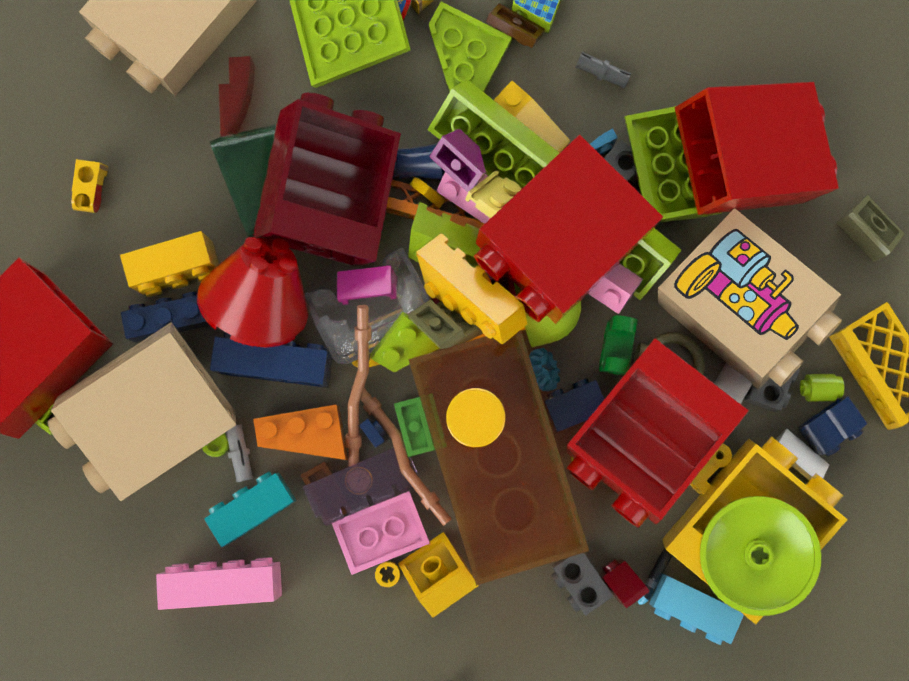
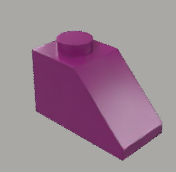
(460, 159)

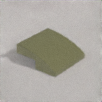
(443, 326)

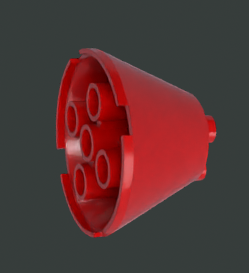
(256, 294)

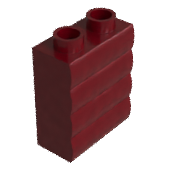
(328, 181)

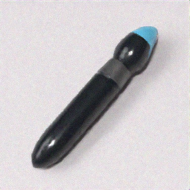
(655, 575)

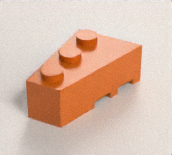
(305, 431)

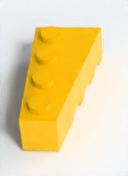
(469, 291)

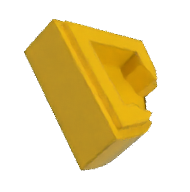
(427, 192)

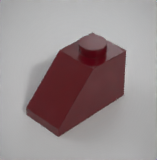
(623, 582)

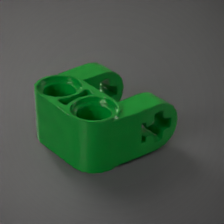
(618, 345)

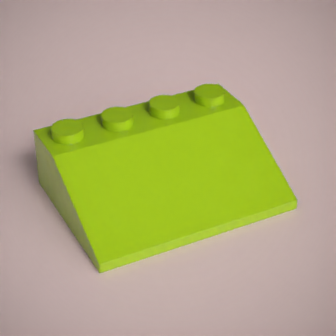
(662, 164)

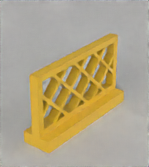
(867, 372)

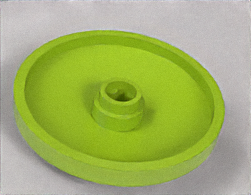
(760, 555)

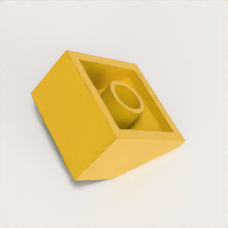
(437, 575)

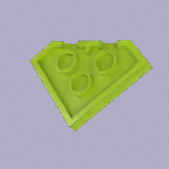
(466, 47)

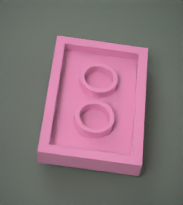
(380, 532)

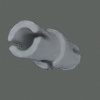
(239, 453)

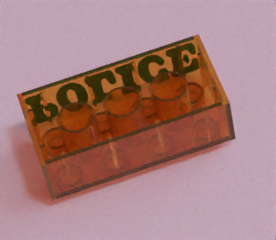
(514, 491)

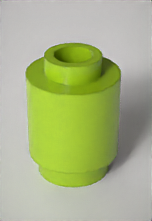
(822, 387)

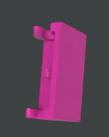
(366, 283)

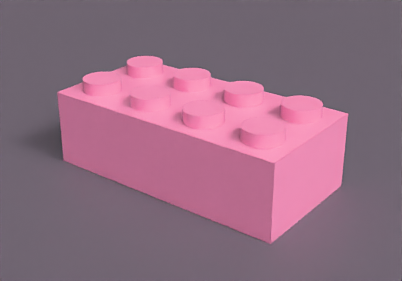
(219, 585)

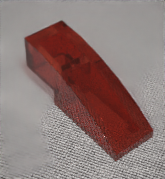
(236, 96)

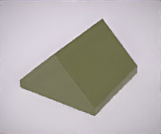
(871, 229)

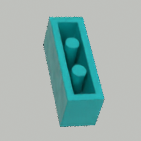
(249, 508)

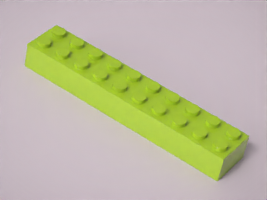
(521, 155)

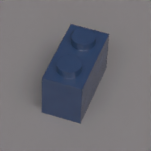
(573, 406)

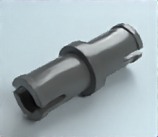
(603, 70)

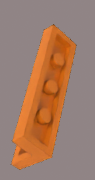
(407, 208)

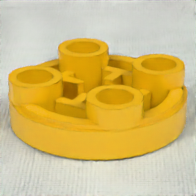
(475, 417)

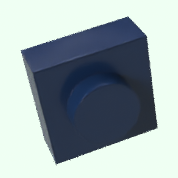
(373, 432)

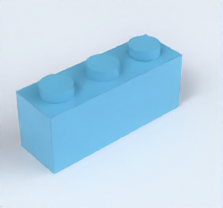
(695, 610)

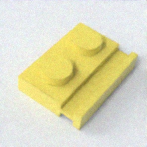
(492, 193)

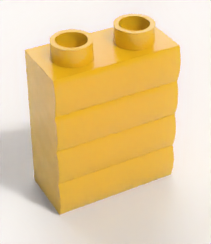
(755, 473)

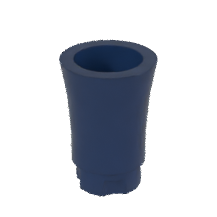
(417, 163)

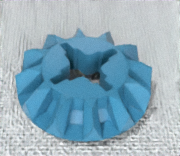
(546, 376)

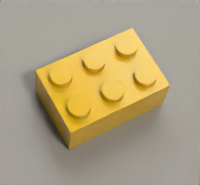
(169, 263)

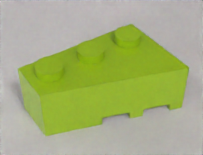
(429, 225)

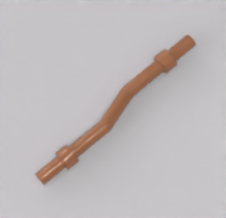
(363, 335)
(429, 499)

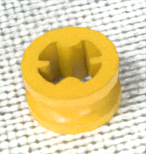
(378, 575)

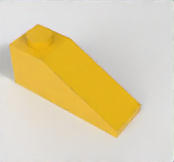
(528, 112)

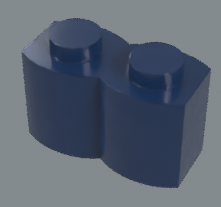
(833, 426)

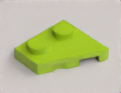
(402, 343)

